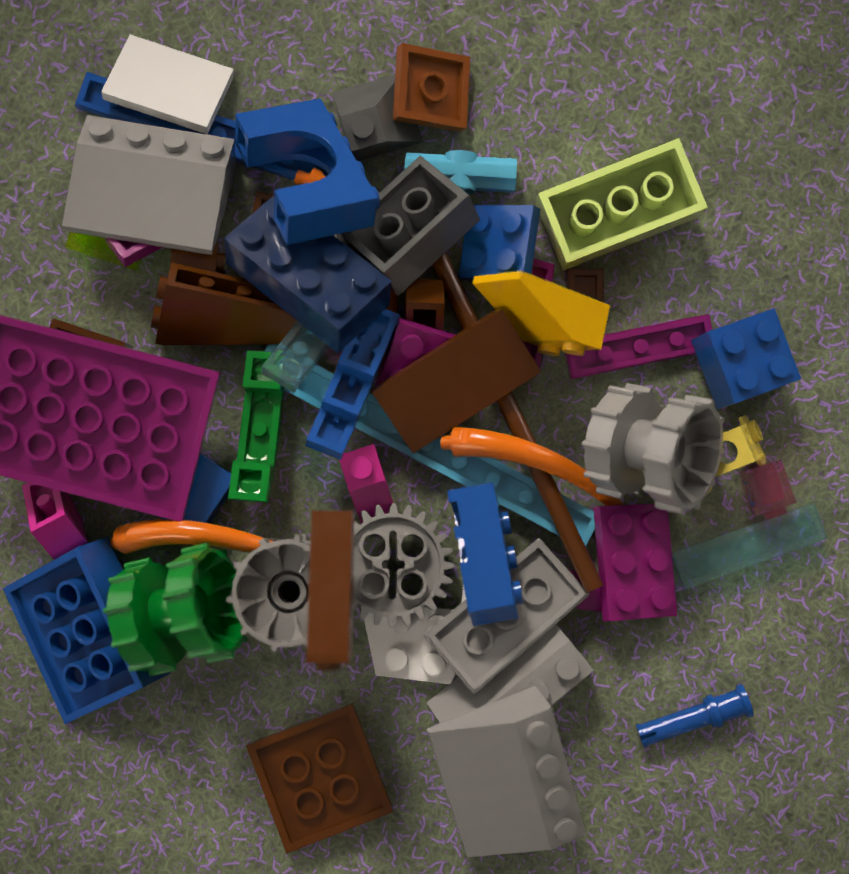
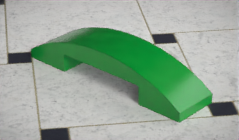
(259, 433)

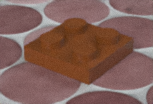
(431, 88)

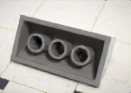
(548, 664)

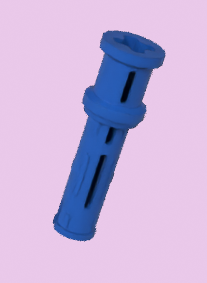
(712, 712)

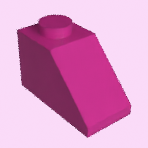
(366, 480)
(53, 519)

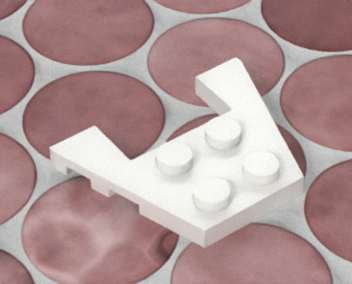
(404, 649)

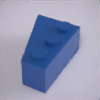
(485, 554)

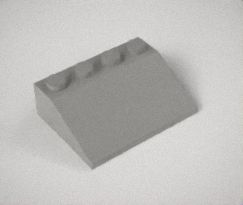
(149, 184)
(507, 777)

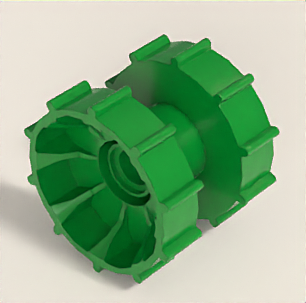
(174, 610)

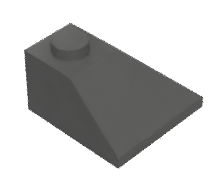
(369, 121)

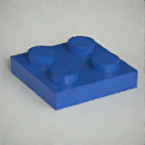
(500, 241)

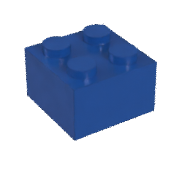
(745, 358)

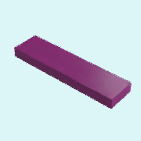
(640, 347)

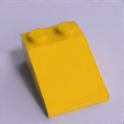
(546, 312)

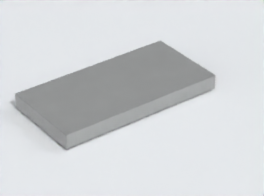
(487, 649)

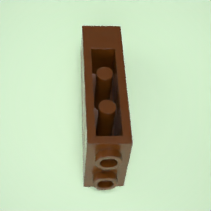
(215, 310)
(331, 590)

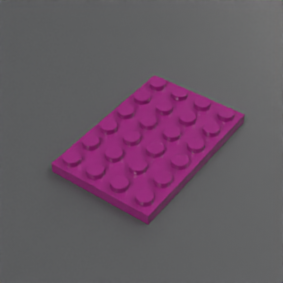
(101, 418)

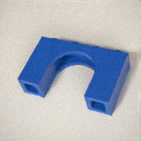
(309, 133)

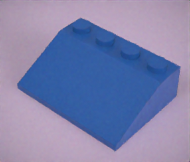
(70, 633)

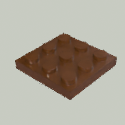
(319, 778)

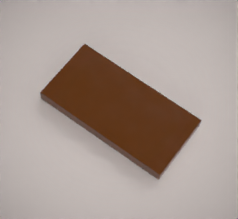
(456, 380)

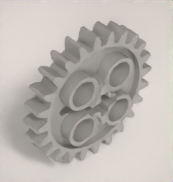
(427, 565)

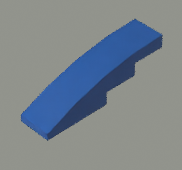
(351, 386)

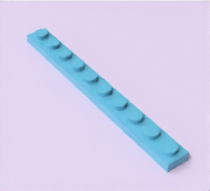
(512, 488)

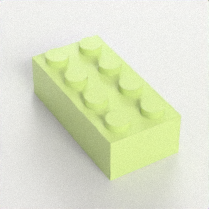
(620, 204)

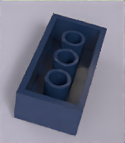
(311, 280)

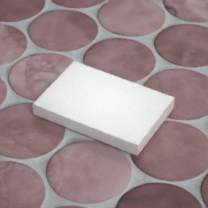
(168, 84)

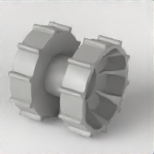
(643, 443)
(259, 597)

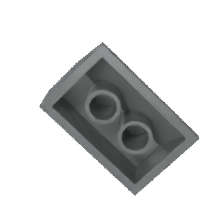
(414, 225)

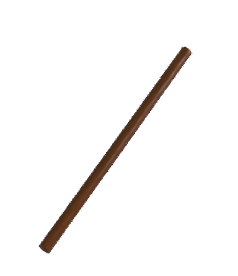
(519, 428)

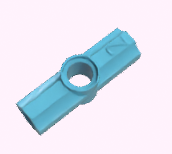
(473, 172)

